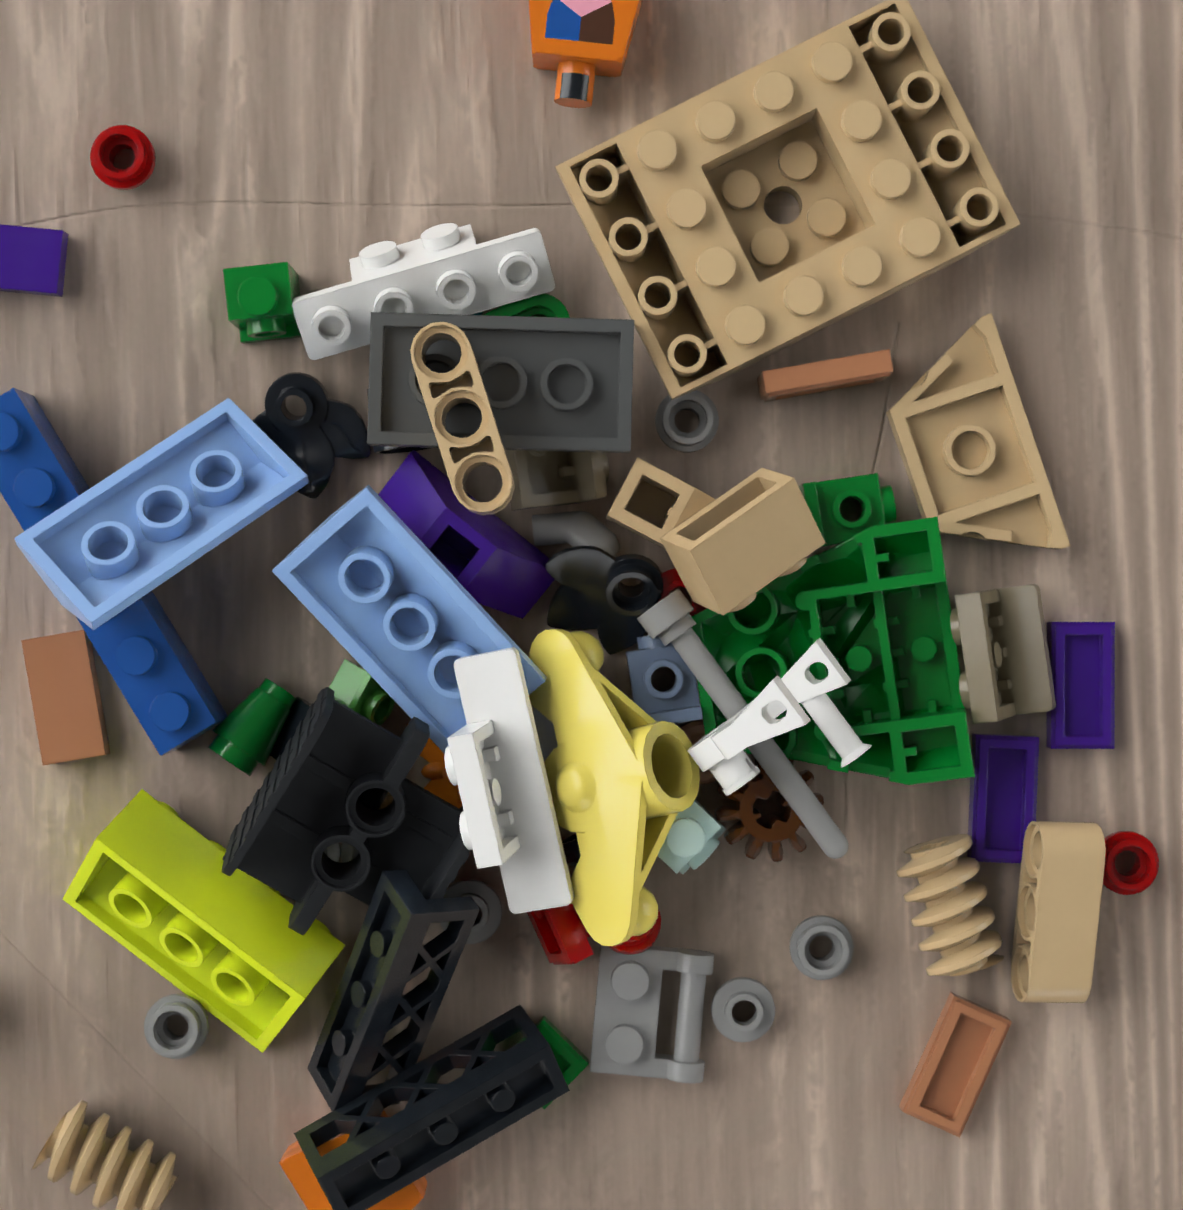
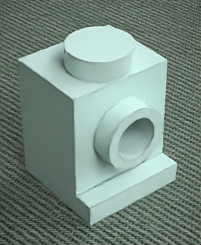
(691, 839)

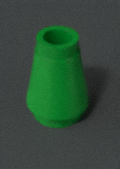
(253, 727)

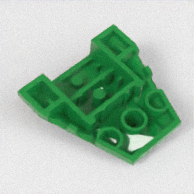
(887, 622)

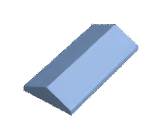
(159, 513)
(395, 609)

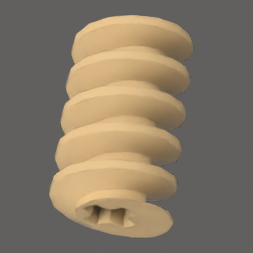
(951, 906)
(107, 1163)

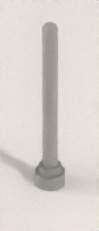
(673, 624)

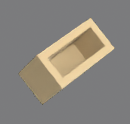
(743, 541)

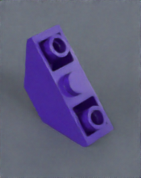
(477, 549)

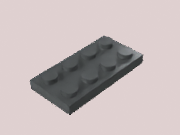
(545, 378)

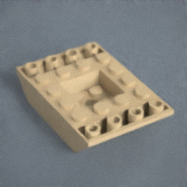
(847, 127)

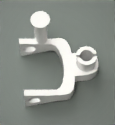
(724, 746)

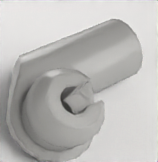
(575, 528)

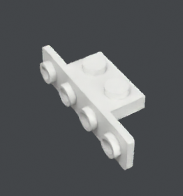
(424, 276)
(505, 783)

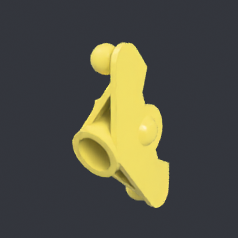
(610, 781)

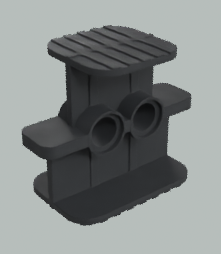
(315, 803)

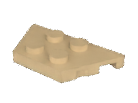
(974, 448)

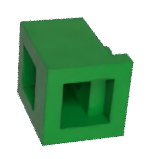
(261, 301)
(825, 500)

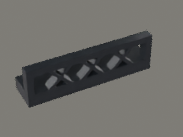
(372, 986)
(438, 1118)

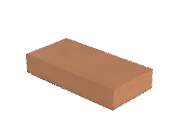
(825, 375)
(65, 697)
(955, 1064)

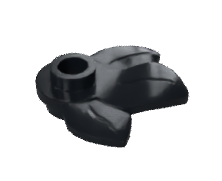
(317, 437)
(597, 599)

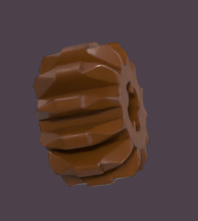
(776, 827)

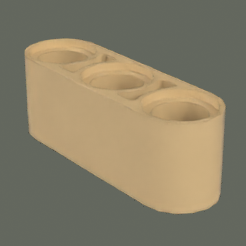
(448, 389)
(1057, 912)

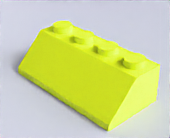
(206, 932)

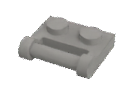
(629, 1013)

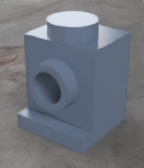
(678, 703)

